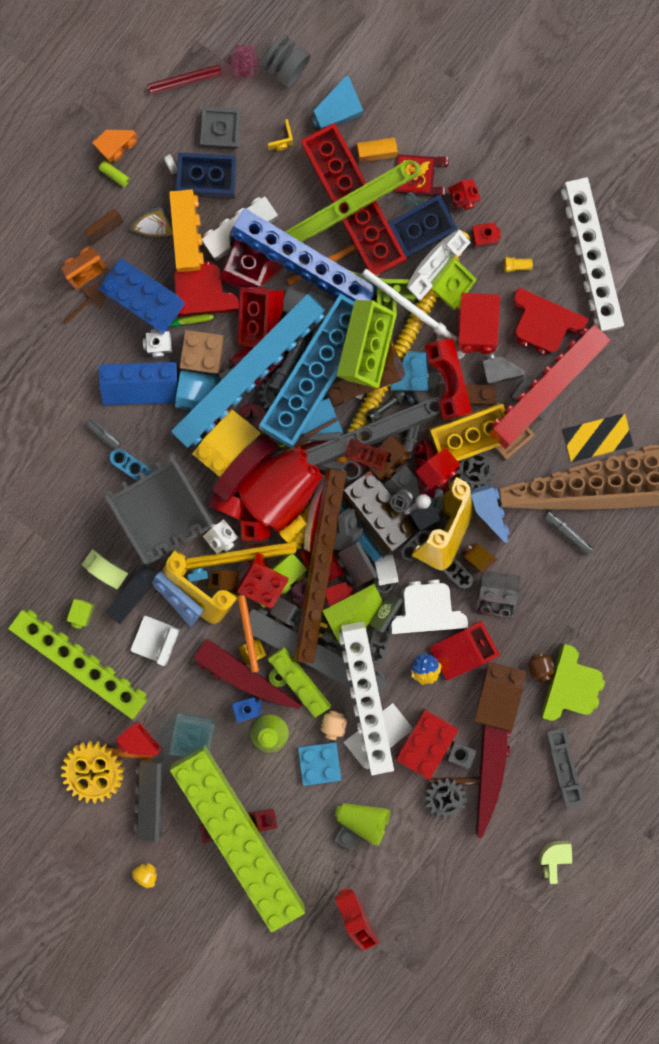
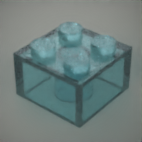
(191, 733)

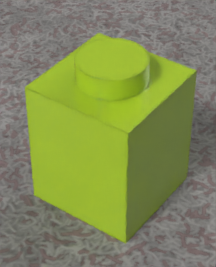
(80, 613)

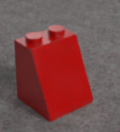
(478, 322)

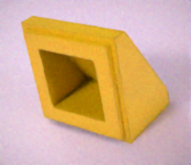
(260, 652)

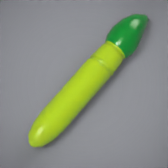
(191, 320)

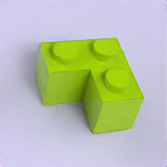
(399, 286)

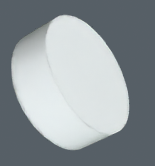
(171, 164)

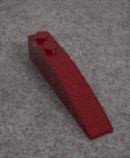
(238, 674)
(492, 768)

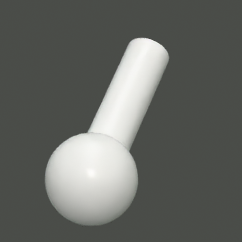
(422, 501)

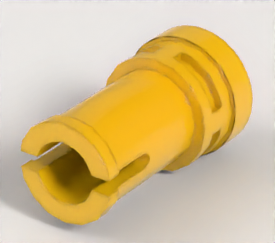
(513, 264)
(291, 530)

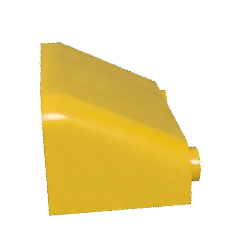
(442, 545)
(213, 608)

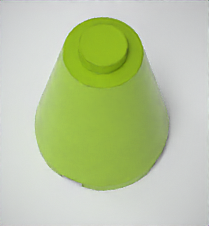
(269, 733)
(364, 821)

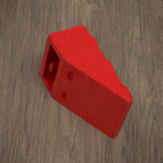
(464, 650)

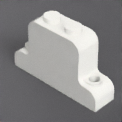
(426, 609)

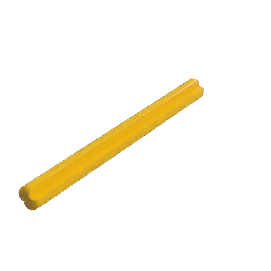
(241, 555)

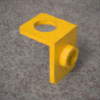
(282, 144)

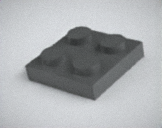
(220, 127)

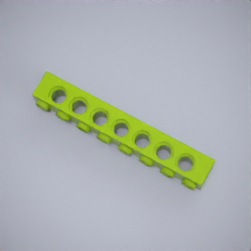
(21, 628)

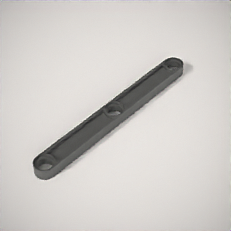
(377, 430)

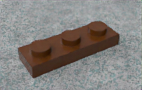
(476, 393)

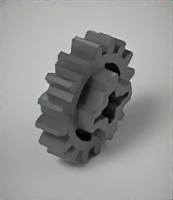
(480, 476)
(448, 790)

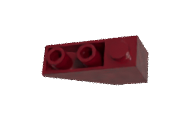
(423, 452)

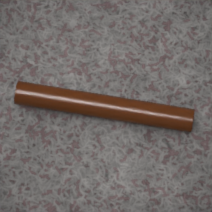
(463, 780)

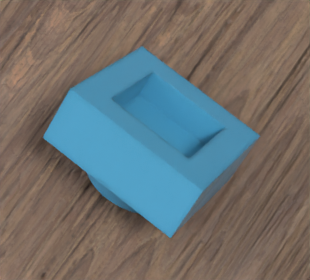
(198, 574)

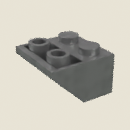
(498, 594)

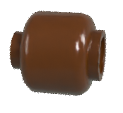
(541, 667)

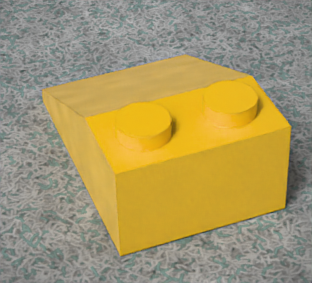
(226, 442)

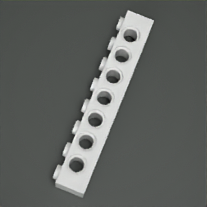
(581, 189)
(357, 633)

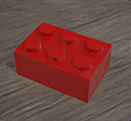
(426, 744)

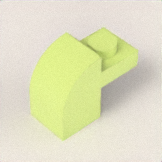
(104, 569)
(552, 854)

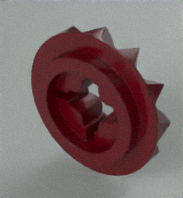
(257, 411)

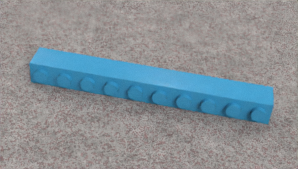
(248, 370)

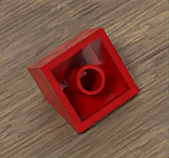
(138, 741)

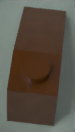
(478, 557)

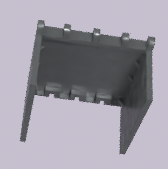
(160, 510)

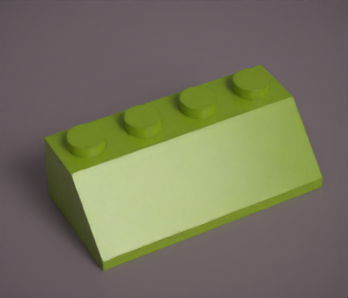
(366, 343)

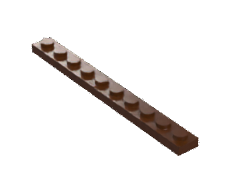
(320, 566)

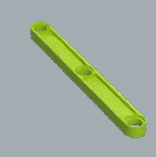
(356, 200)

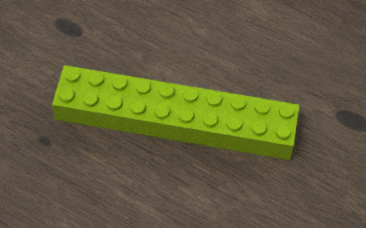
(238, 838)

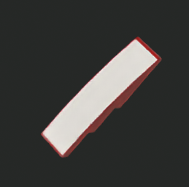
(312, 517)

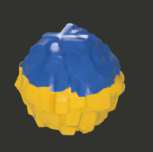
(425, 669)

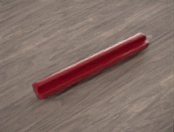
(184, 79)

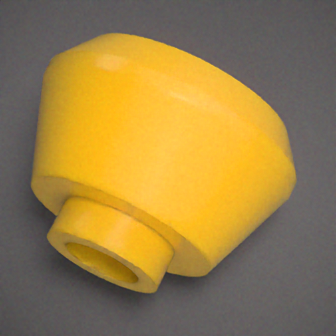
(145, 875)

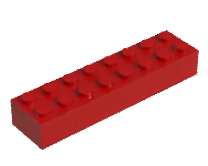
(340, 177)

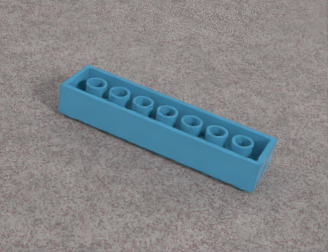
(310, 377)

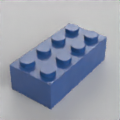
(142, 295)

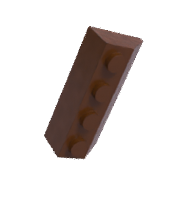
(392, 373)

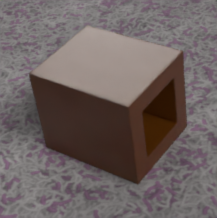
(223, 580)

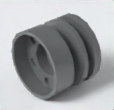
(283, 59)

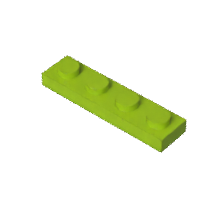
(299, 682)

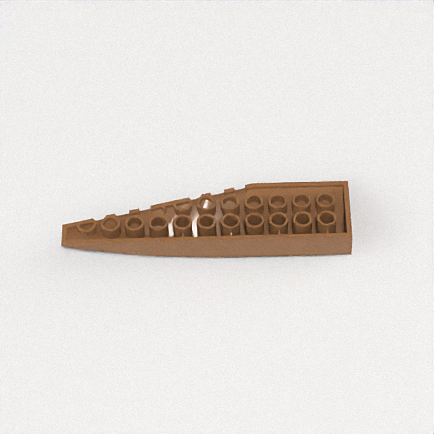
(606, 484)

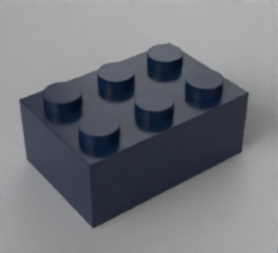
(207, 174)
(423, 226)

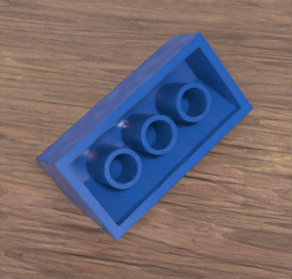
(138, 383)

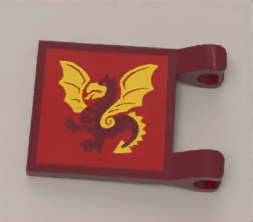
(424, 181)

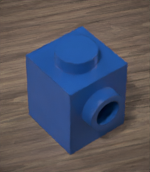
(247, 708)

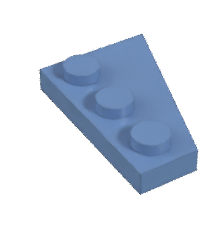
(178, 599)

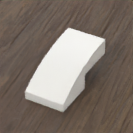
(386, 570)

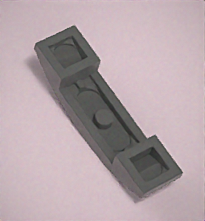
(565, 767)

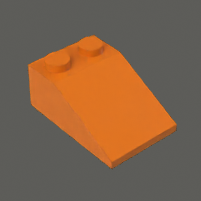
(84, 267)

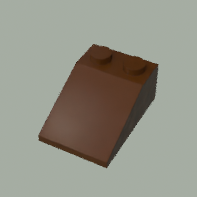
(500, 696)

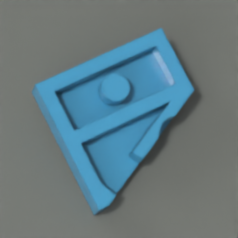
(416, 372)

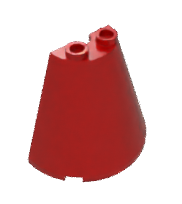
(280, 488)

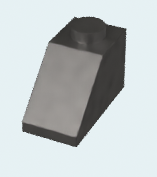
(499, 370)

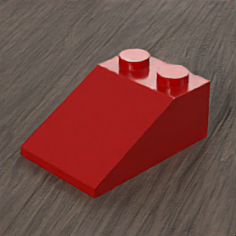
(258, 313)

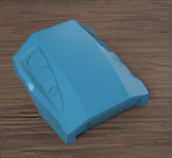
(193, 388)

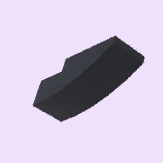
(131, 595)

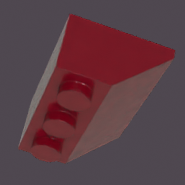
(244, 265)

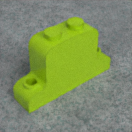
(572, 686)

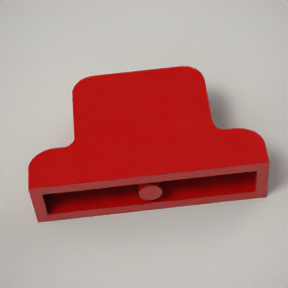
(203, 292)
(544, 322)
(356, 920)

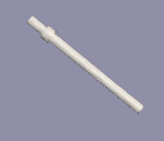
(439, 328)

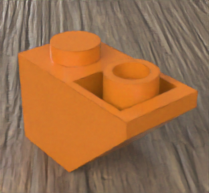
(114, 142)

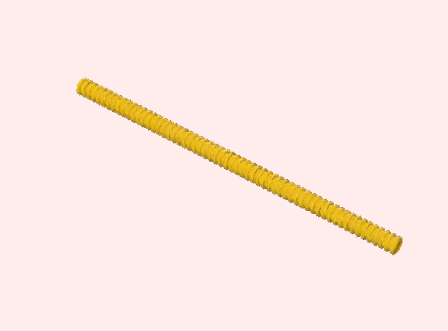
(374, 397)

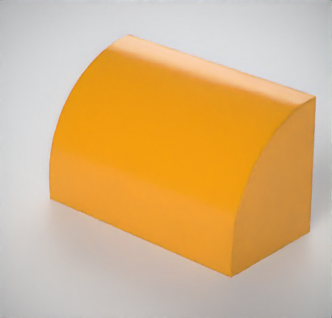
(377, 149)

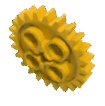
(95, 788)

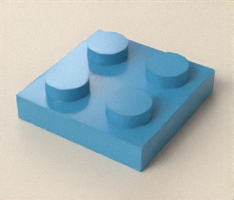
(319, 763)

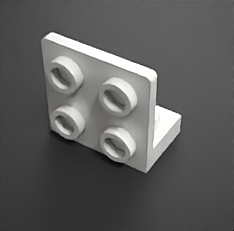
(155, 640)

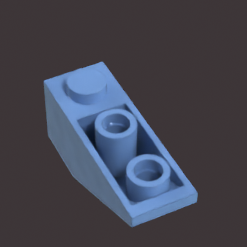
(486, 506)

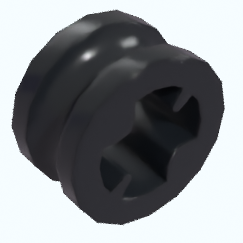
(412, 398)

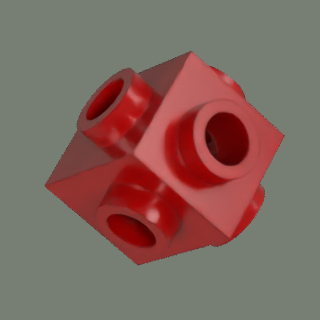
(464, 194)

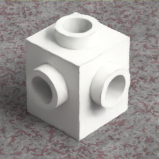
(162, 348)
(220, 537)

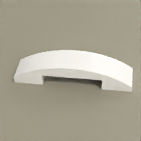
(432, 264)

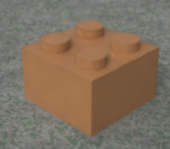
(202, 352)

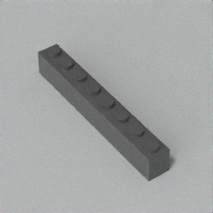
(326, 660)

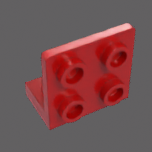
(262, 582)

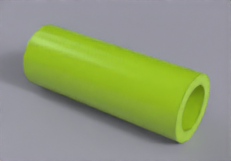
(114, 173)

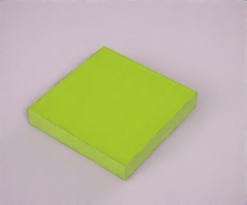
(451, 282)

